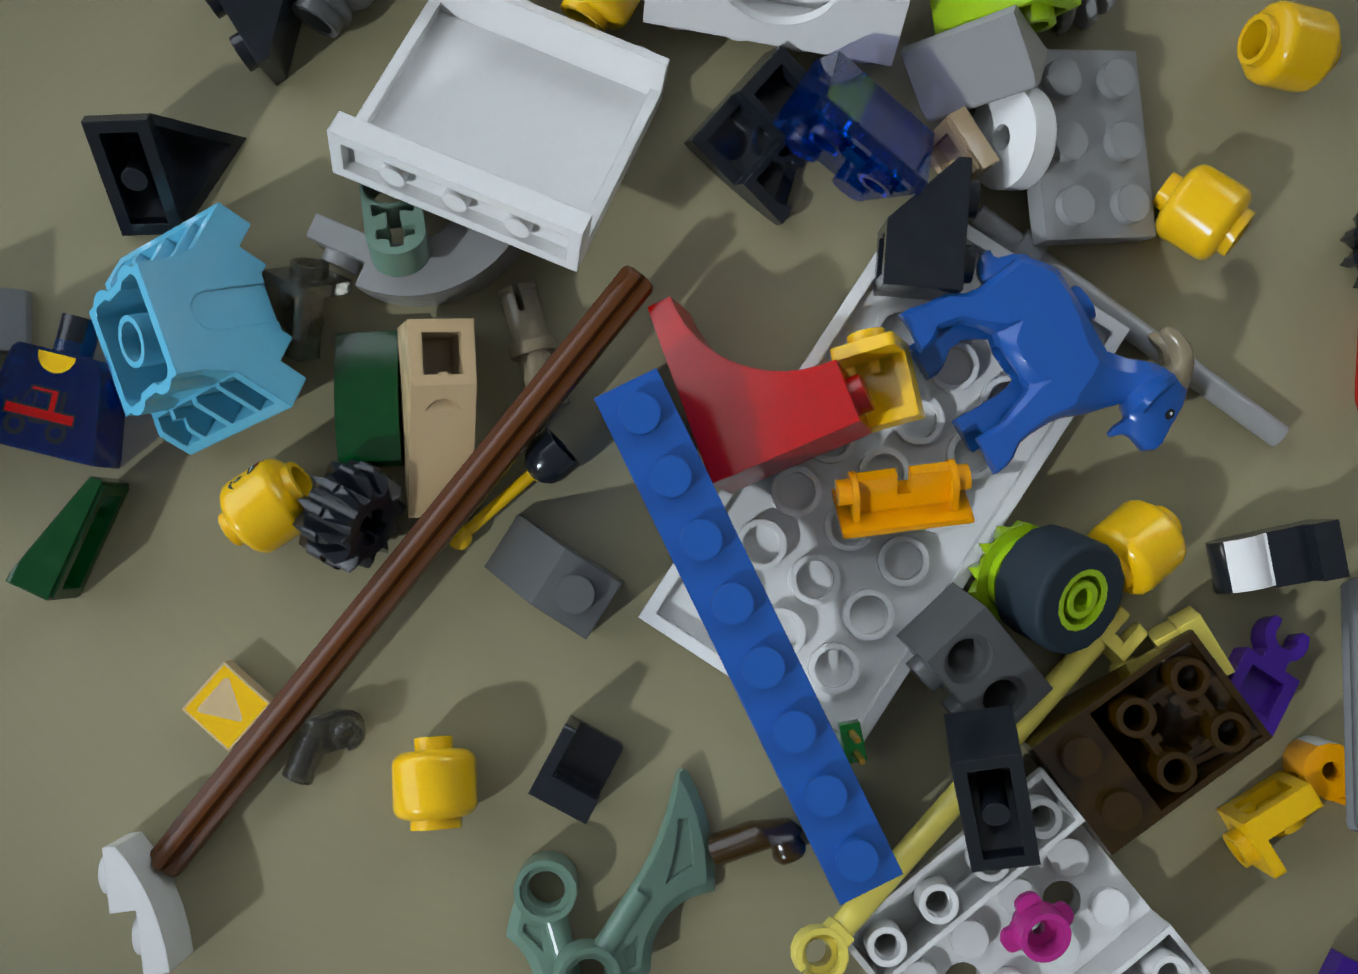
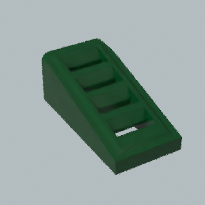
(70, 545)

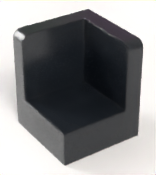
(577, 769)

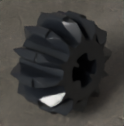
(349, 515)

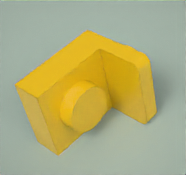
(1263, 812)

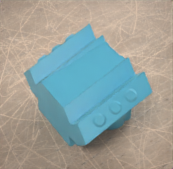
(195, 333)

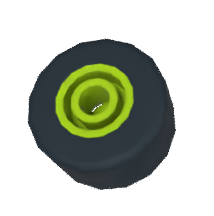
(1059, 588)

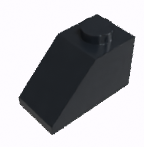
(991, 789)

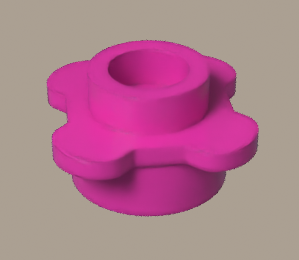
(1049, 938)

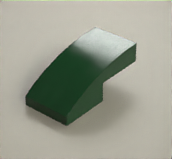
(368, 398)

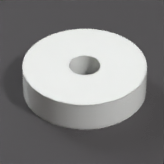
(1022, 136)

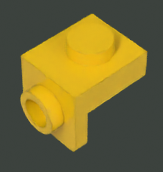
(888, 374)

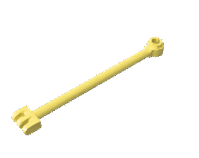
(841, 928)

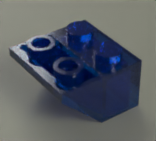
(856, 132)

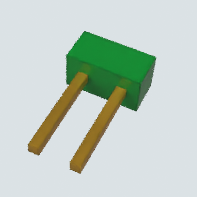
(852, 741)

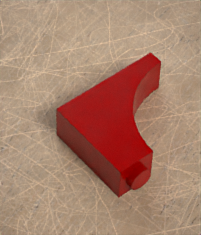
(753, 418)

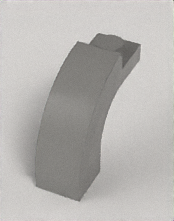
(457, 267)

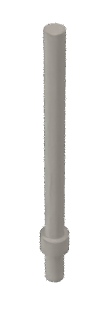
(1203, 379)

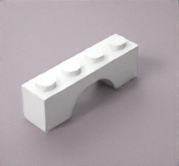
(857, 28)

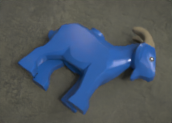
(1051, 355)

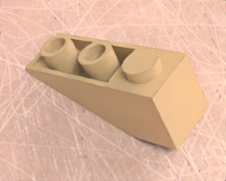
(436, 404)

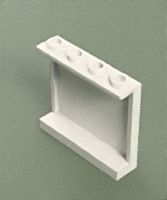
(505, 123)

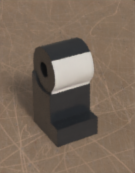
(1278, 556)

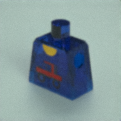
(62, 399)

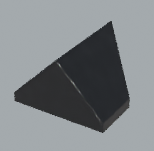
(156, 167)

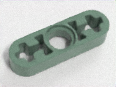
(378, 221)

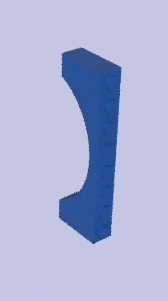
(748, 636)

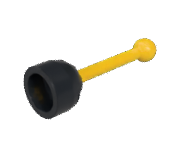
(545, 461)

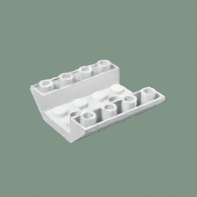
(956, 916)

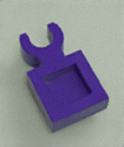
(1262, 673)

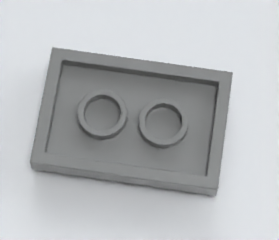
(1100, 167)

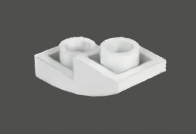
(132, 884)

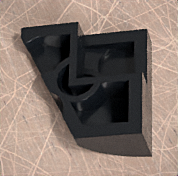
(745, 145)

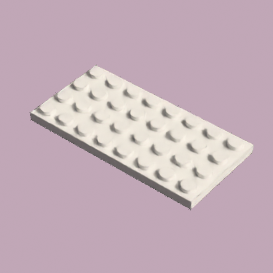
(855, 594)

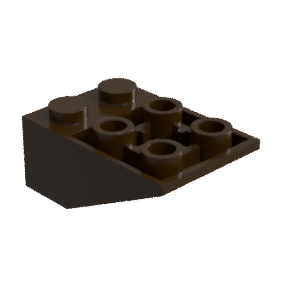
(1145, 739)

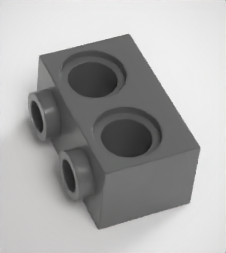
(971, 657)

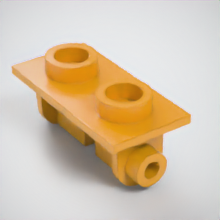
(880, 504)

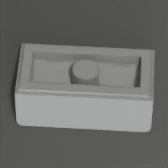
(975, 63)

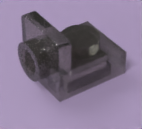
(298, 302)

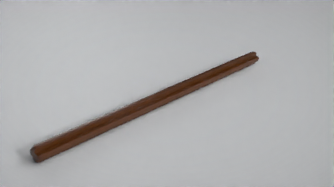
(401, 570)

